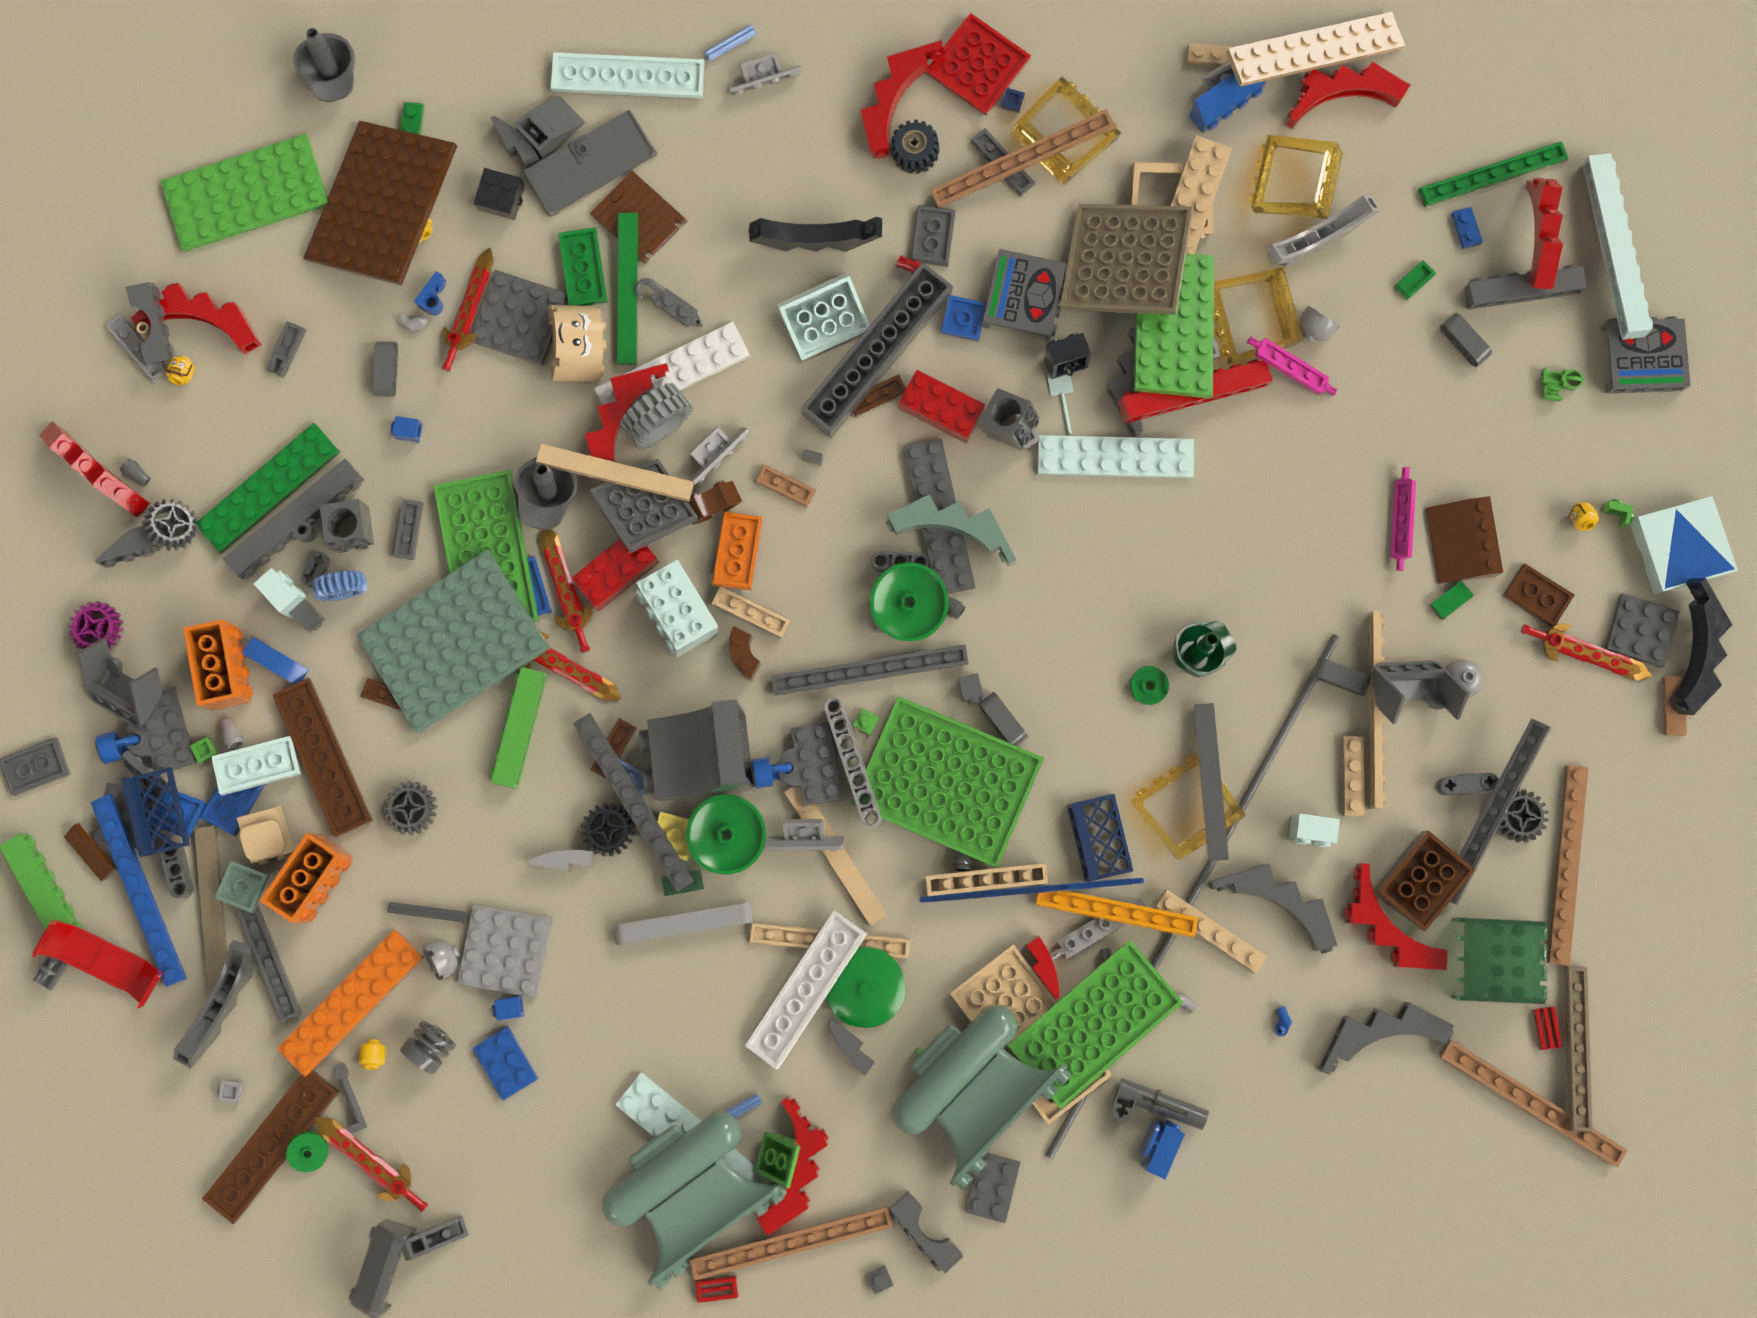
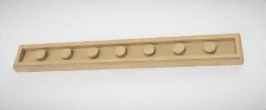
(615, 472)
(841, 863)
(804, 937)

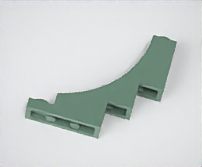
(980, 527)

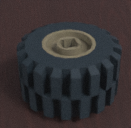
(915, 146)

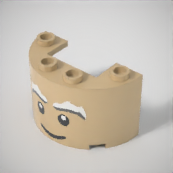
(577, 343)

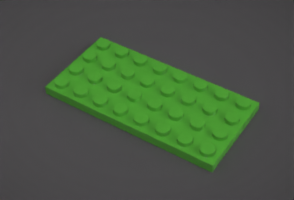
(244, 192)
(1177, 349)
(485, 516)
(1097, 1021)

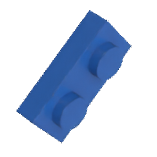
(1466, 227)

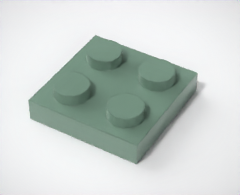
(242, 886)

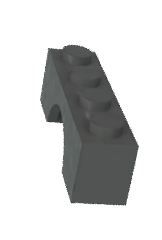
(157, 346)
(943, 1252)

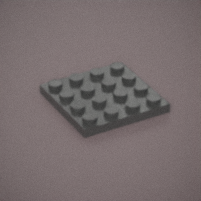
(517, 317)
(640, 515)

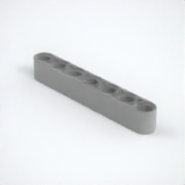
(848, 754)
(684, 923)

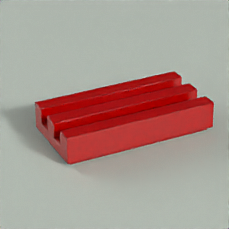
(1551, 1045)
(734, 1287)

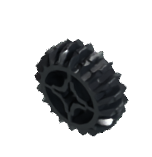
(606, 820)

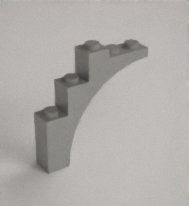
(1314, 239)

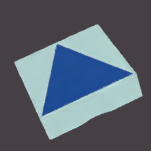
(1683, 545)

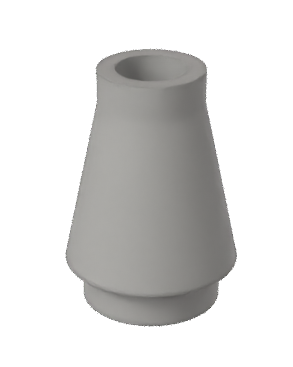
(231, 734)

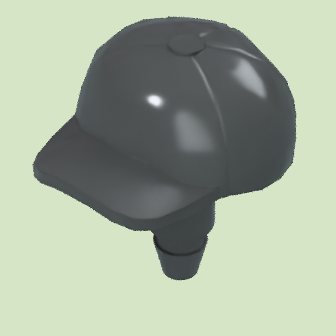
(326, 65)
(544, 494)

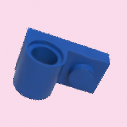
(429, 294)

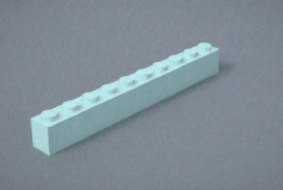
(1617, 246)

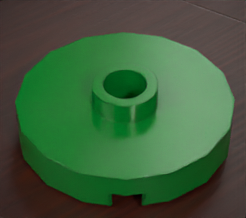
(1159, 684)
(304, 1142)

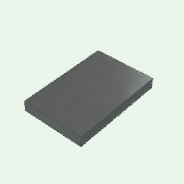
(933, 235)
(34, 766)

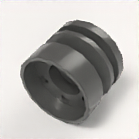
(426, 1049)

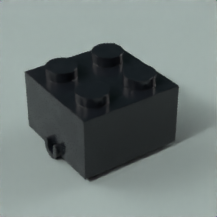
(499, 193)
(1067, 354)

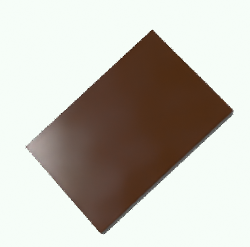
(1538, 595)

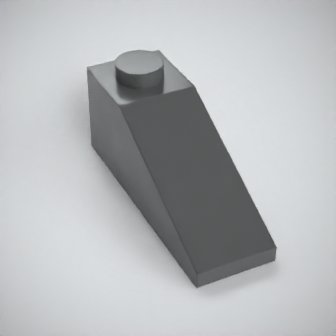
(434, 1238)

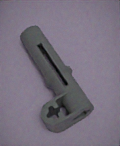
(1134, 1092)

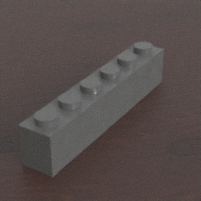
(1516, 288)

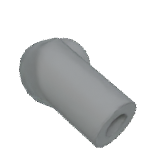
(413, 324)
(1188, 1003)

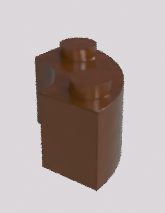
(721, 497)
(741, 653)

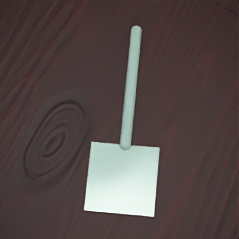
(1061, 386)

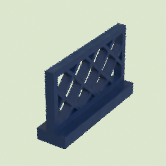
(139, 812)
(1084, 844)

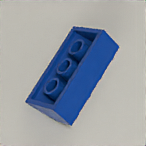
(1221, 102)

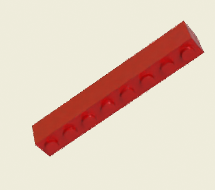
(1225, 384)

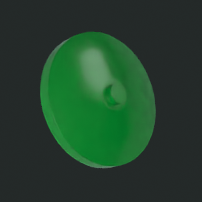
(909, 602)
(726, 834)
(868, 989)

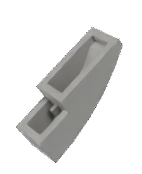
(564, 859)

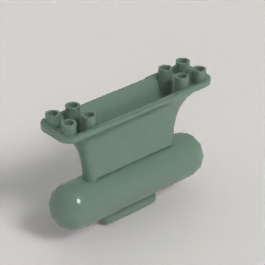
(974, 1087)
(687, 1191)

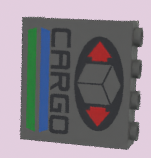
(1025, 293)
(1648, 362)

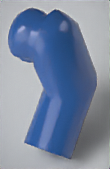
(1284, 1022)

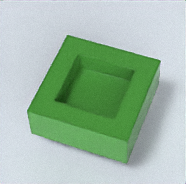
(866, 721)
(203, 750)

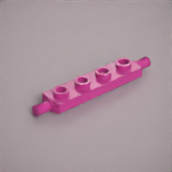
(1291, 366)
(1403, 519)

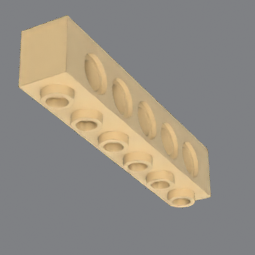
(986, 879)

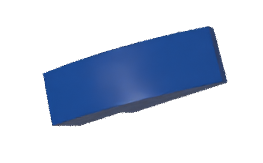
(275, 661)

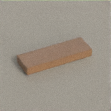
(785, 486)
(1673, 722)

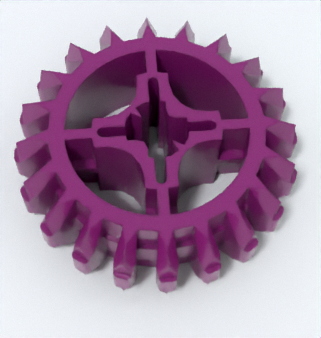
(86, 617)

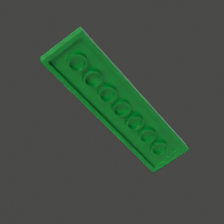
(267, 488)

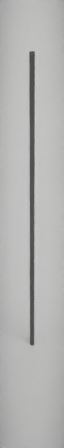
(1210, 864)

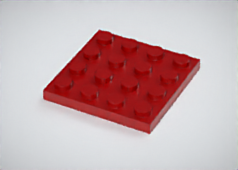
(978, 64)

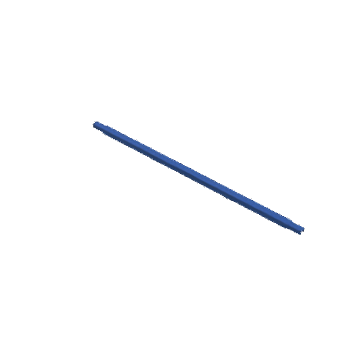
(1030, 890)

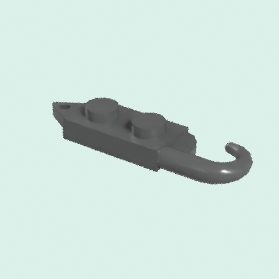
(670, 303)

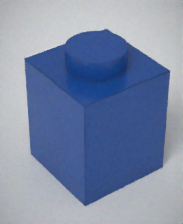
(406, 429)
(508, 1008)

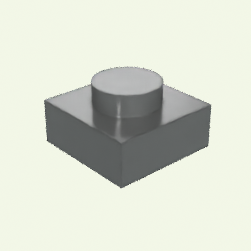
(880, 1279)

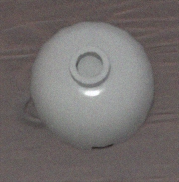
(1317, 325)
(1467, 674)
(441, 958)

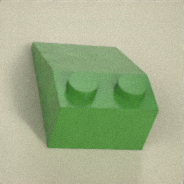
(777, 1158)

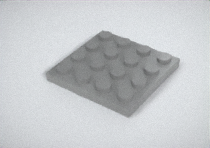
(505, 951)

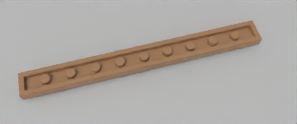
(1023, 158)
(1567, 865)
(1530, 1102)
(791, 1243)

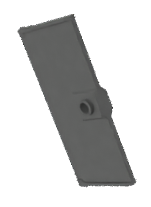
(590, 162)

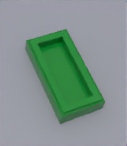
(1415, 279)
(1451, 600)

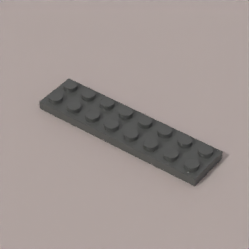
(944, 547)

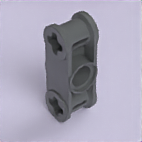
(1467, 784)

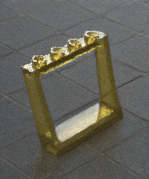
(1059, 164)
(1326, 186)
(1283, 305)
(1198, 839)

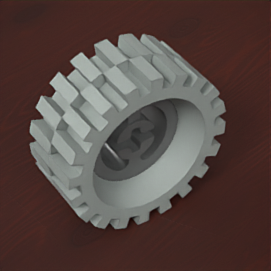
(656, 416)

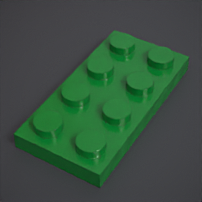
(583, 267)

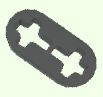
(311, 567)

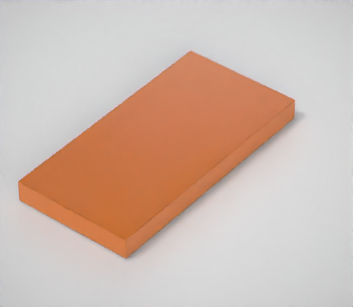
(737, 551)

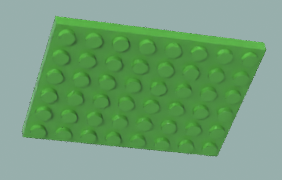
(950, 781)

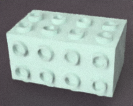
(676, 609)

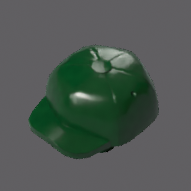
(1203, 648)

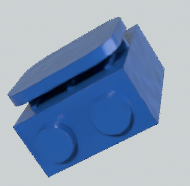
(1160, 1147)

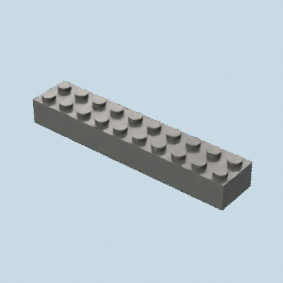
(876, 350)

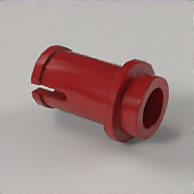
(908, 264)

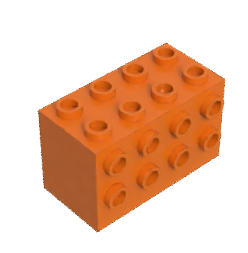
(217, 665)
(306, 878)

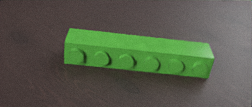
(519, 727)
(37, 880)

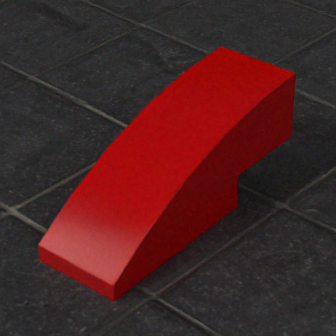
(1044, 966)

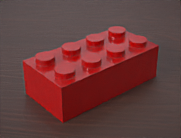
(941, 406)
(613, 573)

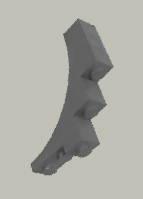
(223, 999)

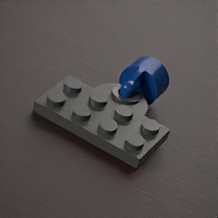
(161, 738)
(807, 765)

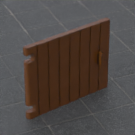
(655, 214)

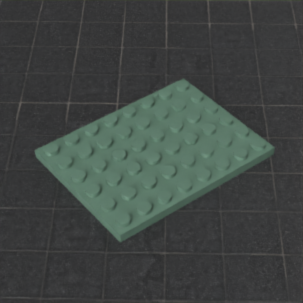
(453, 641)

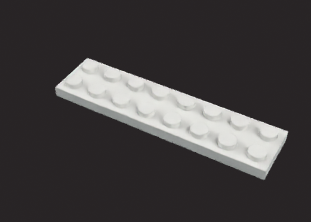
(692, 361)
(805, 989)

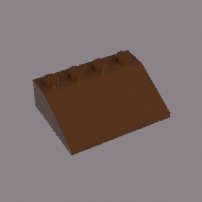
(1464, 540)
(1423, 880)

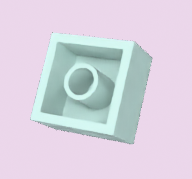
(280, 591)
(1314, 829)

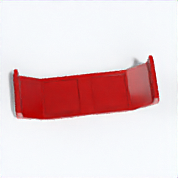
(99, 959)

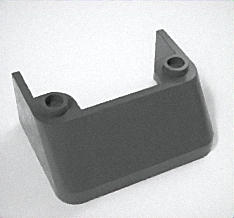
(1417, 682)
(115, 691)
(379, 1267)

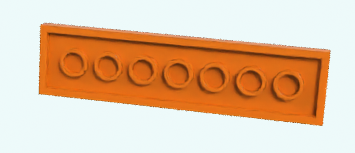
(349, 1003)

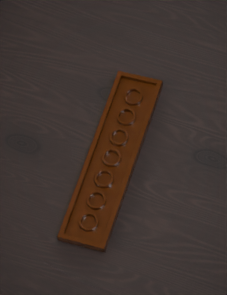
(322, 757)
(267, 1147)

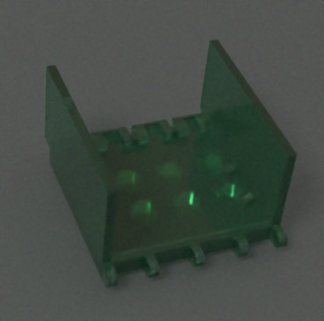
(1503, 961)

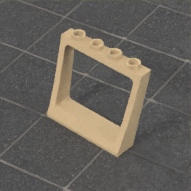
(1162, 168)

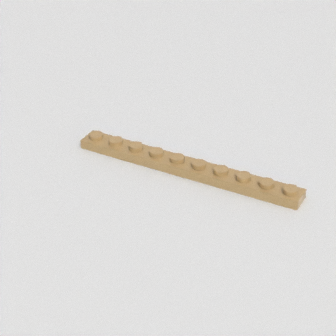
(1376, 718)

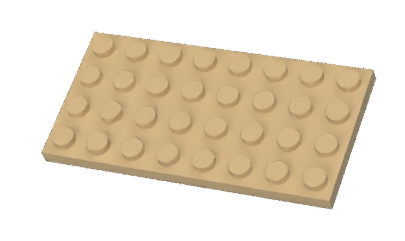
(1015, 985)

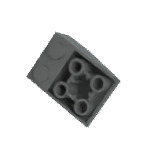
(549, 125)

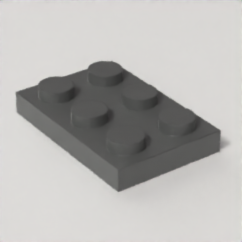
(993, 1188)

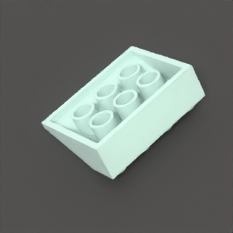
(823, 316)

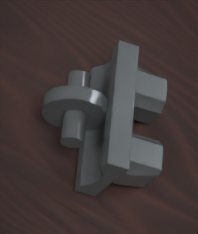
(50, 972)

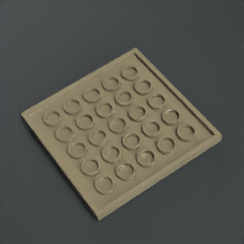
(1127, 259)

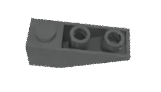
(127, 547)

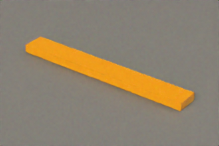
(1119, 912)

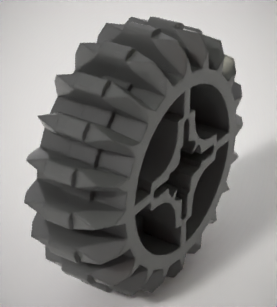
(153, 525)
(410, 815)
(1519, 823)

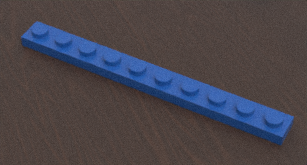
(138, 890)

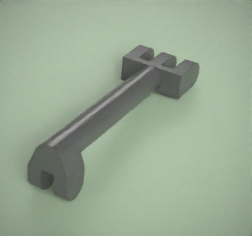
(341, 1073)

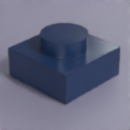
(1013, 100)

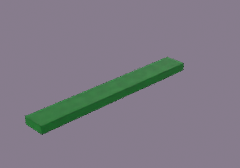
(1493, 174)
(627, 298)

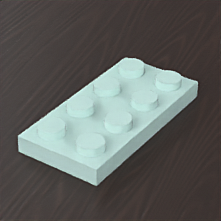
(256, 765)

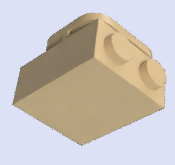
(265, 835)

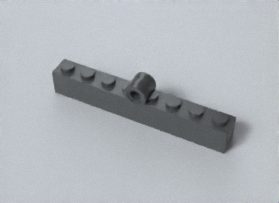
(292, 520)

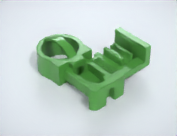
(1553, 384)

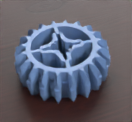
(339, 585)

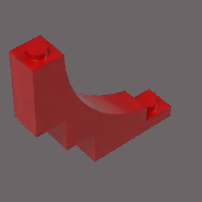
(904, 70)
(627, 391)

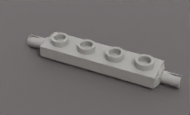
(1086, 936)

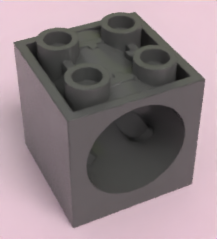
(1002, 406)
(334, 513)

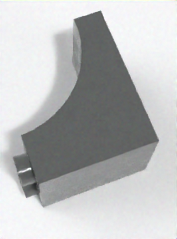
(698, 753)

